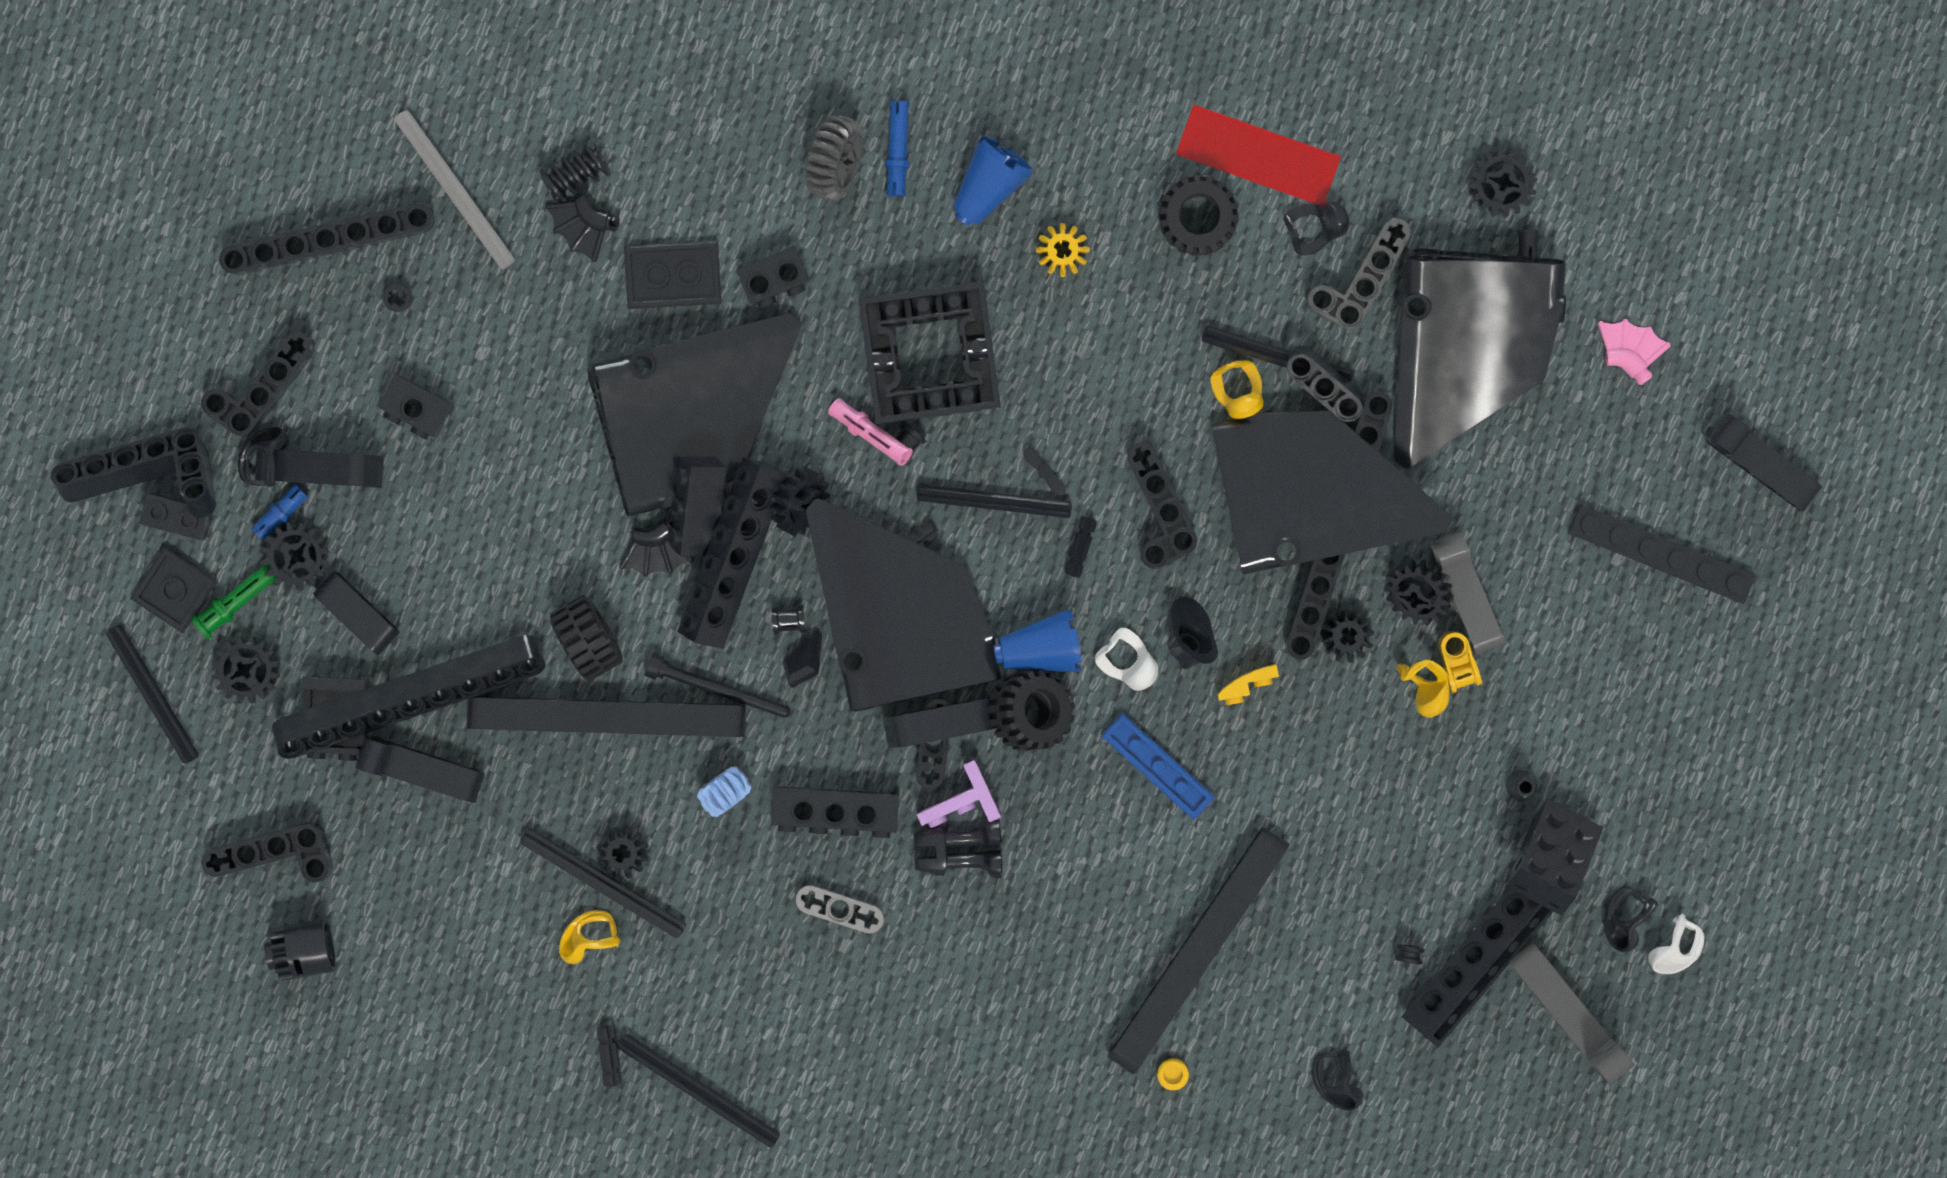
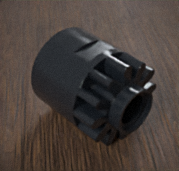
(301, 950)

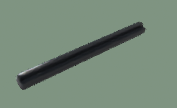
(603, 883)
(698, 1090)

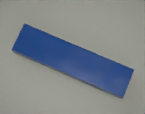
(1158, 766)

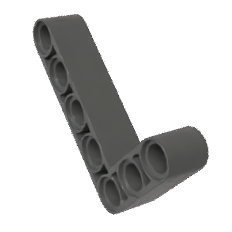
(1571, 1014)

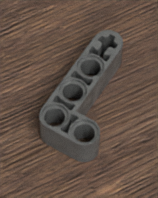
(1366, 271)
(1470, 601)

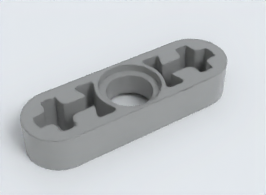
(864, 909)

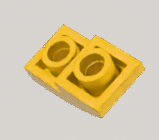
(1236, 689)

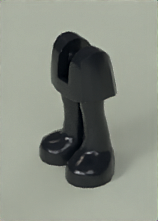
(937, 865)

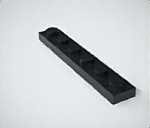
(1662, 554)

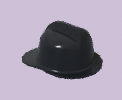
(1192, 634)

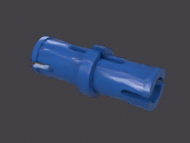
(280, 511)

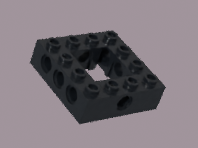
(959, 302)

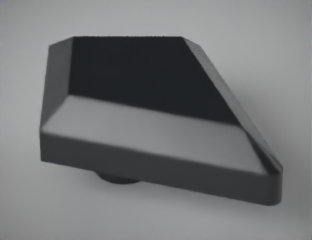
(804, 661)

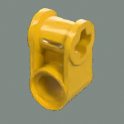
(1459, 663)

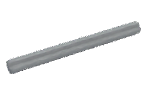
(454, 189)

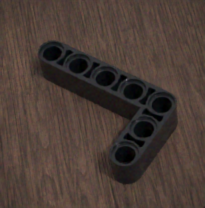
(139, 462)

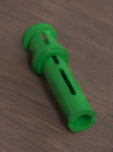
(223, 609)

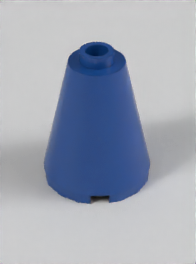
(989, 180)
(1041, 646)

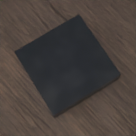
(174, 589)

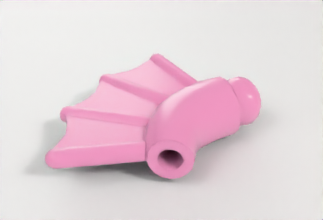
(1631, 348)

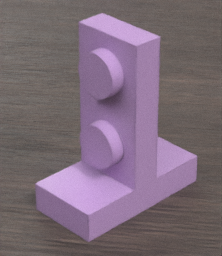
(963, 801)

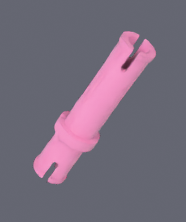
(859, 424)

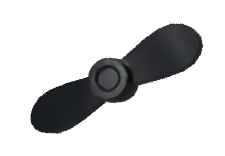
(1044, 471)

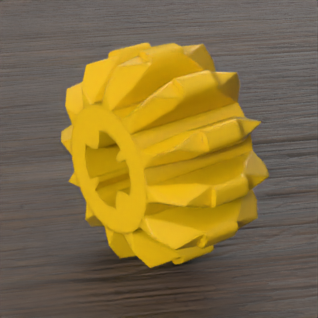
(1052, 252)

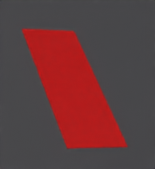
(1258, 155)

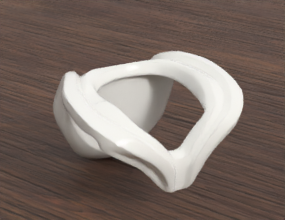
(1141, 673)
(1669, 958)

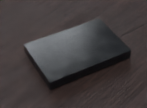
(672, 275)

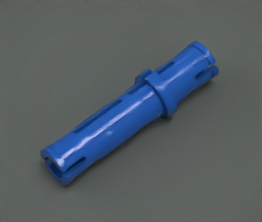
(897, 151)

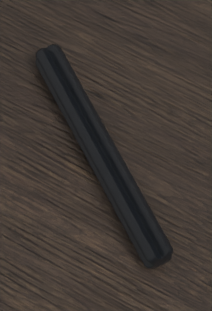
(1260, 350)
(994, 501)
(152, 694)

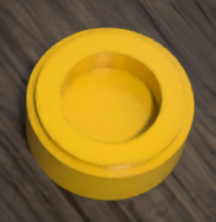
(1172, 1074)

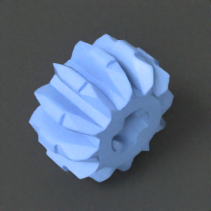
(724, 791)

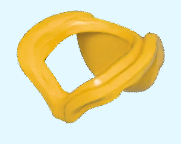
(1245, 405)
(1431, 696)
(574, 944)

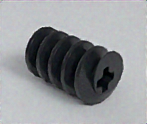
(575, 172)

